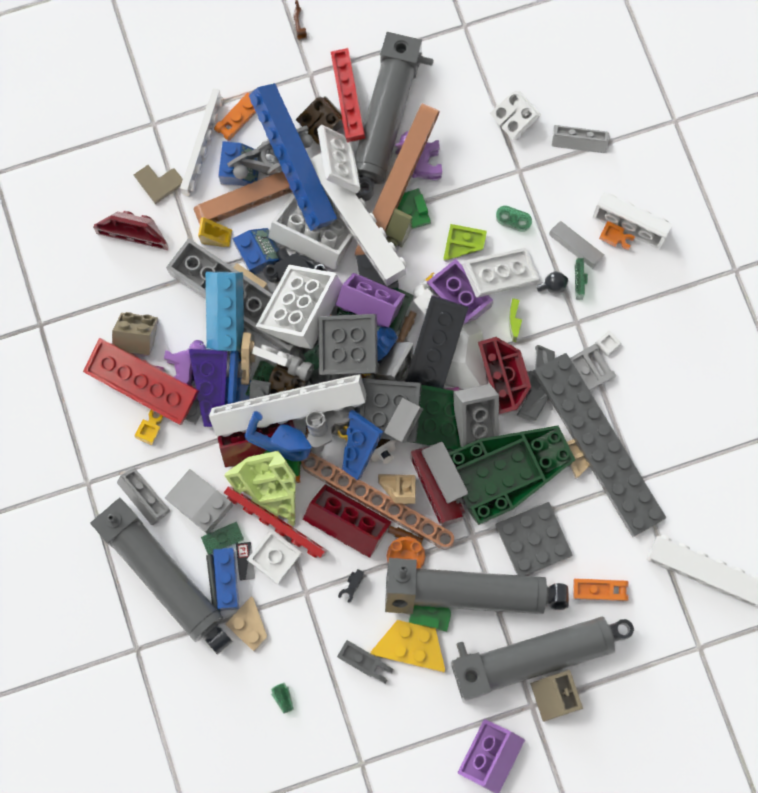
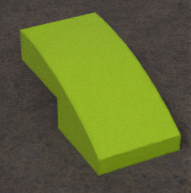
(514, 323)

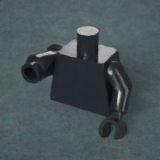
(276, 272)

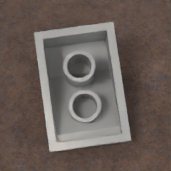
(395, 362)
(476, 413)
(199, 501)

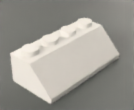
(633, 220)

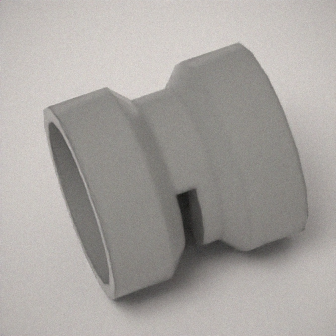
(300, 368)
(316, 419)

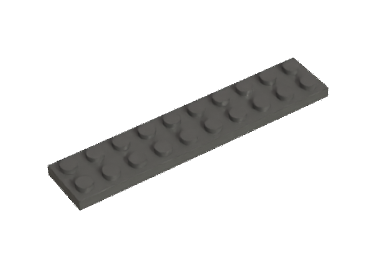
(599, 444)

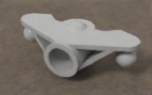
(245, 160)
(335, 421)

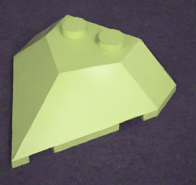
(268, 482)

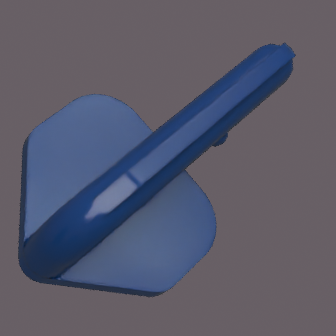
(234, 389)
(286, 440)

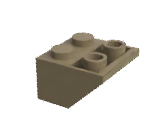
(135, 332)
(556, 695)

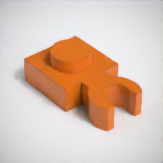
(614, 234)

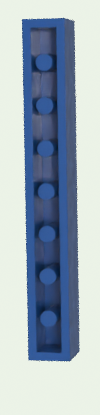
(292, 156)

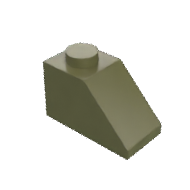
(399, 228)

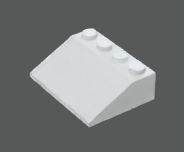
(322, 245)
(298, 303)

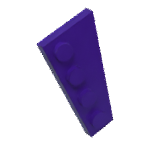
(210, 379)

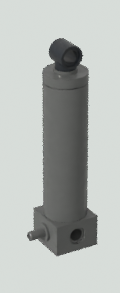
(398, 66)
(161, 574)
(468, 590)
(536, 656)

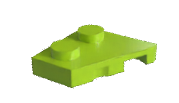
(463, 241)

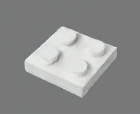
(273, 355)
(274, 556)

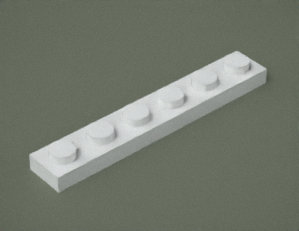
(200, 149)

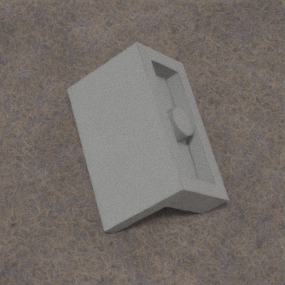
(403, 420)

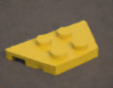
(411, 645)

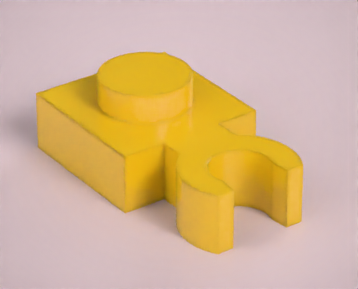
(149, 429)

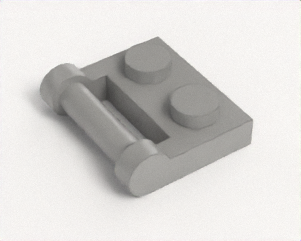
(587, 369)

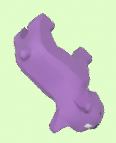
(424, 169)
(183, 363)

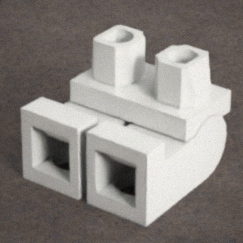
(515, 114)

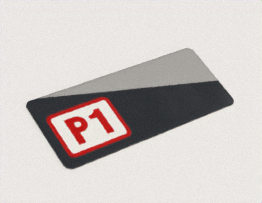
(245, 568)

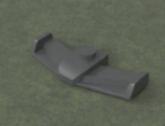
(537, 397)

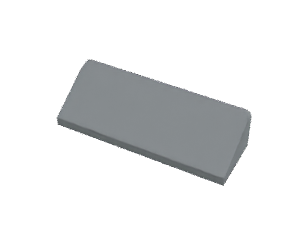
(580, 139)
(576, 244)
(444, 472)
(142, 496)

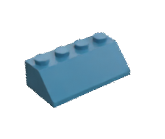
(224, 310)

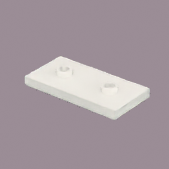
(338, 159)
(500, 272)

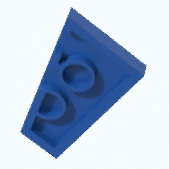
(361, 444)

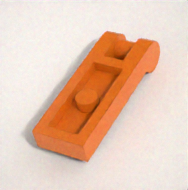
(236, 118)
(600, 589)

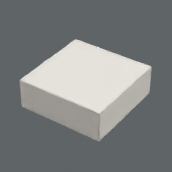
(608, 343)

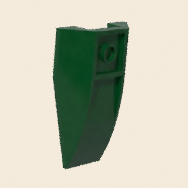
(509, 469)

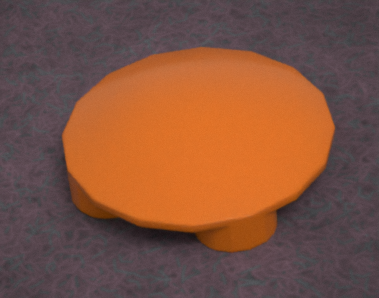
(407, 548)

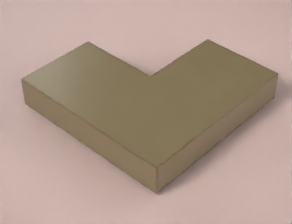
(158, 187)

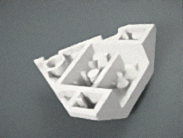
(467, 364)

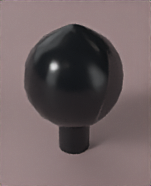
(554, 282)

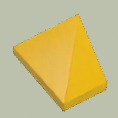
(214, 234)

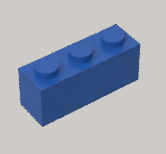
(226, 579)

